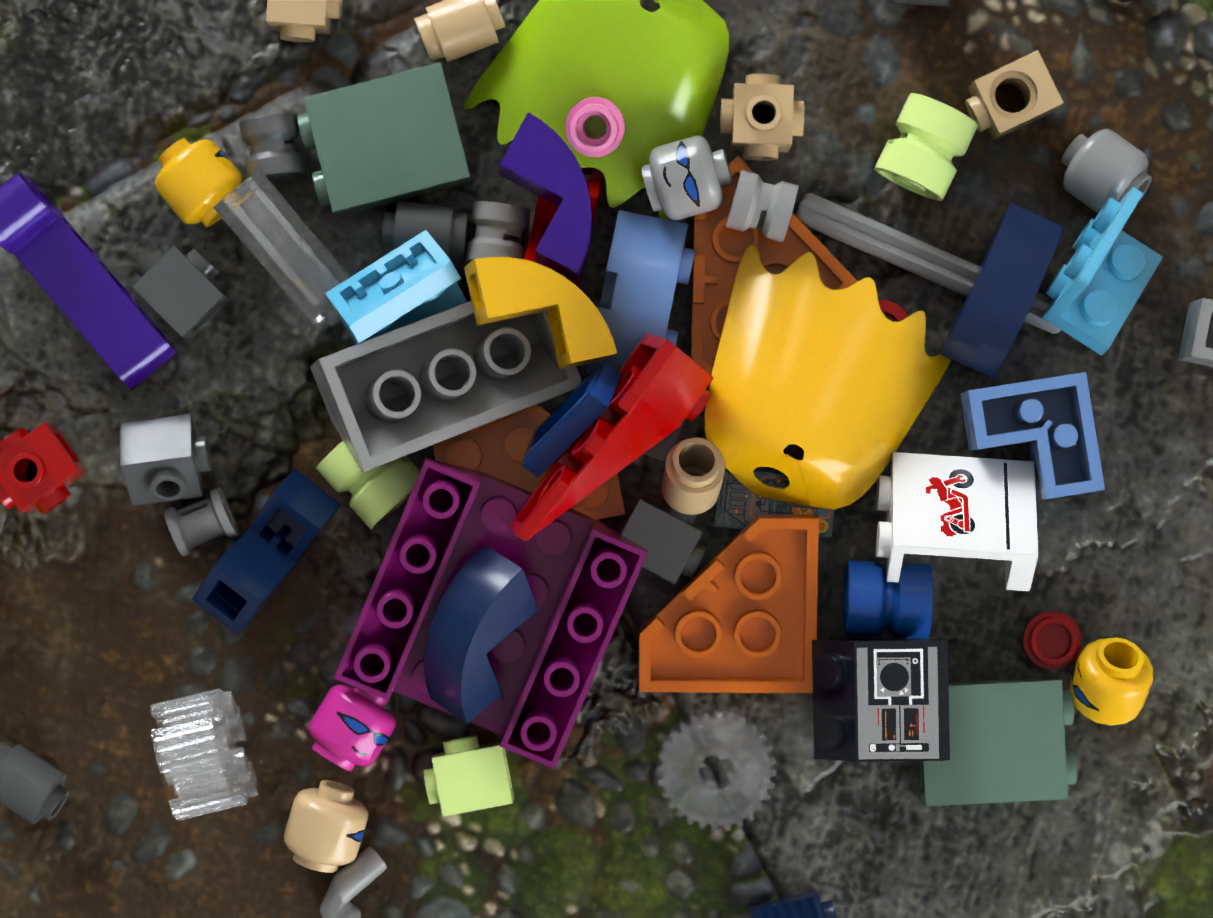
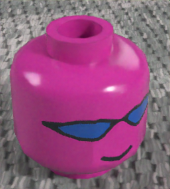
(351, 727)

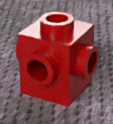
(56, 469)

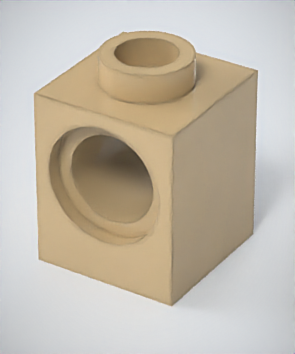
(1034, 82)

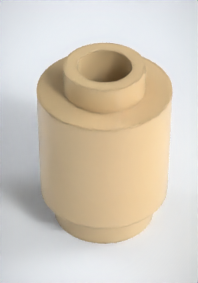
(459, 27)
(693, 476)

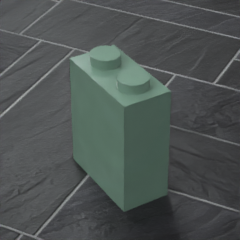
(384, 141)
(1003, 744)

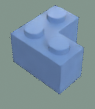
(1053, 420)

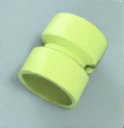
(927, 143)
(373, 492)

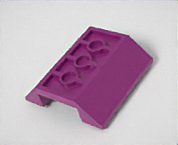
(547, 664)

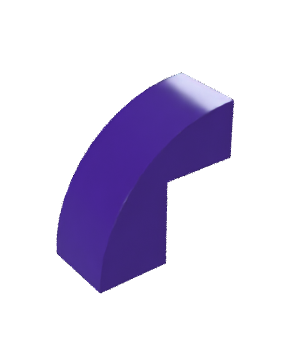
(549, 169)

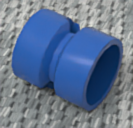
(876, 604)

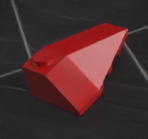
(650, 401)

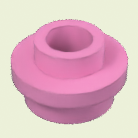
(582, 140)

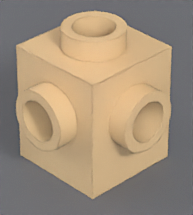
(755, 139)

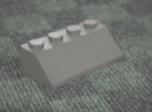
(437, 381)

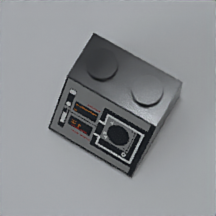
(881, 699)

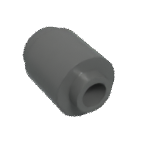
(440, 221)
(30, 784)

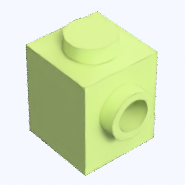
(469, 777)

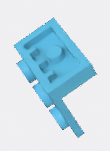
(1102, 277)
(397, 290)

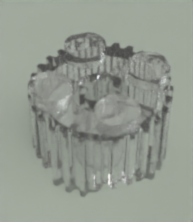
(202, 754)
(701, 798)

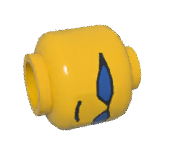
(196, 180)
(1111, 681)

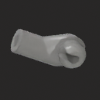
(349, 883)

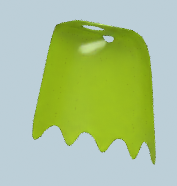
(651, 65)

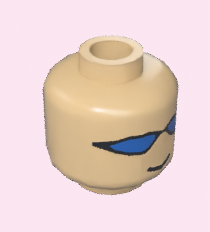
(325, 827)

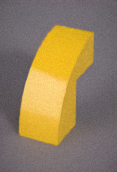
(517, 288)

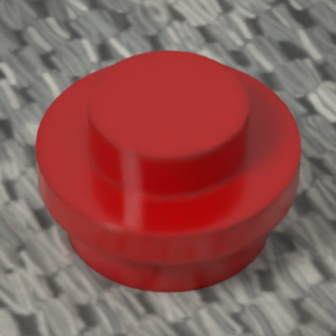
(1052, 640)

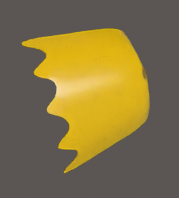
(815, 375)

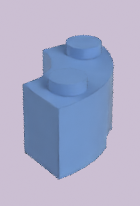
(641, 281)

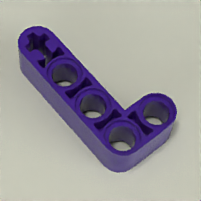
(80, 283)

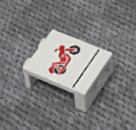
(959, 511)

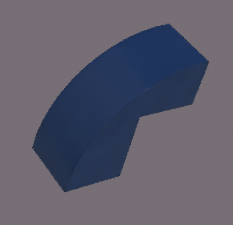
(1002, 290)
(266, 552)
(474, 616)

